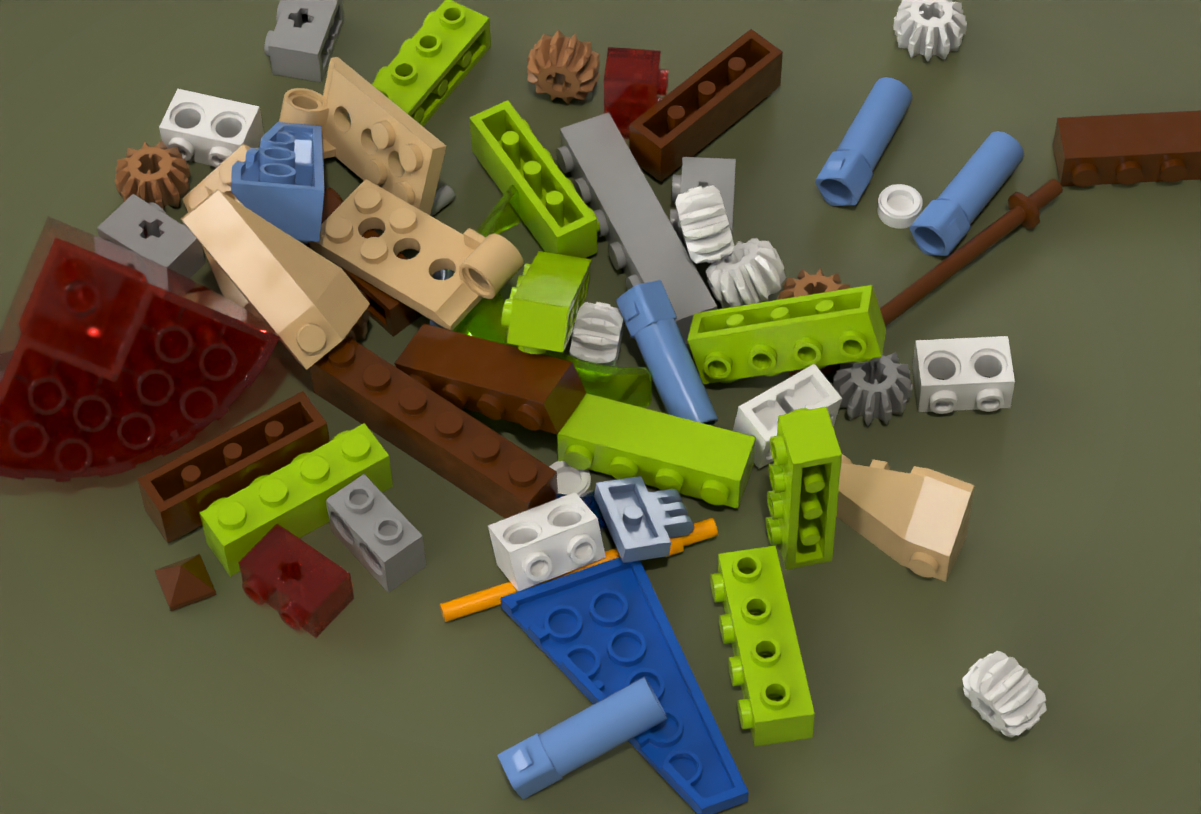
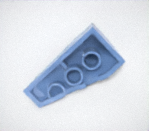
(285, 179)

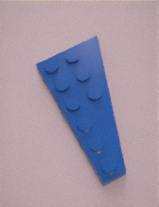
(611, 631)

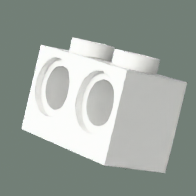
(209, 127)
(962, 366)
(760, 415)
(547, 541)

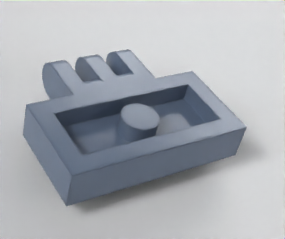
(641, 519)

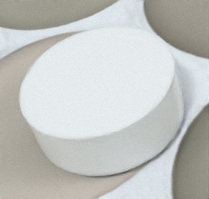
(899, 206)
(571, 479)

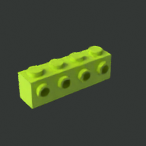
(435, 60)
(546, 197)
(546, 302)
(787, 335)
(659, 448)
(804, 487)
(293, 495)
(764, 646)

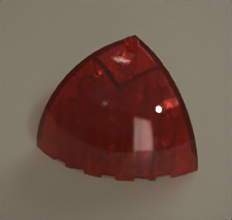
(114, 359)

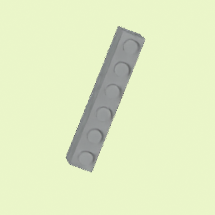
(631, 215)

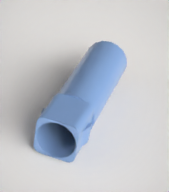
(851, 165)
(950, 215)
(666, 355)
(581, 738)

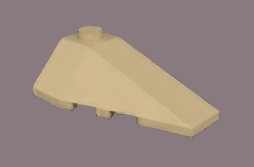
(286, 282)
(908, 516)

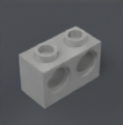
(376, 533)

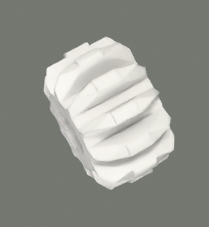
(930, 27)
(704, 224)
(746, 274)
(597, 334)
(1004, 694)

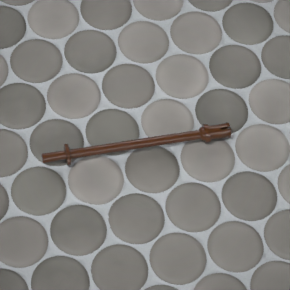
(1021, 211)

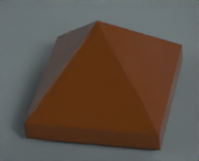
(185, 582)

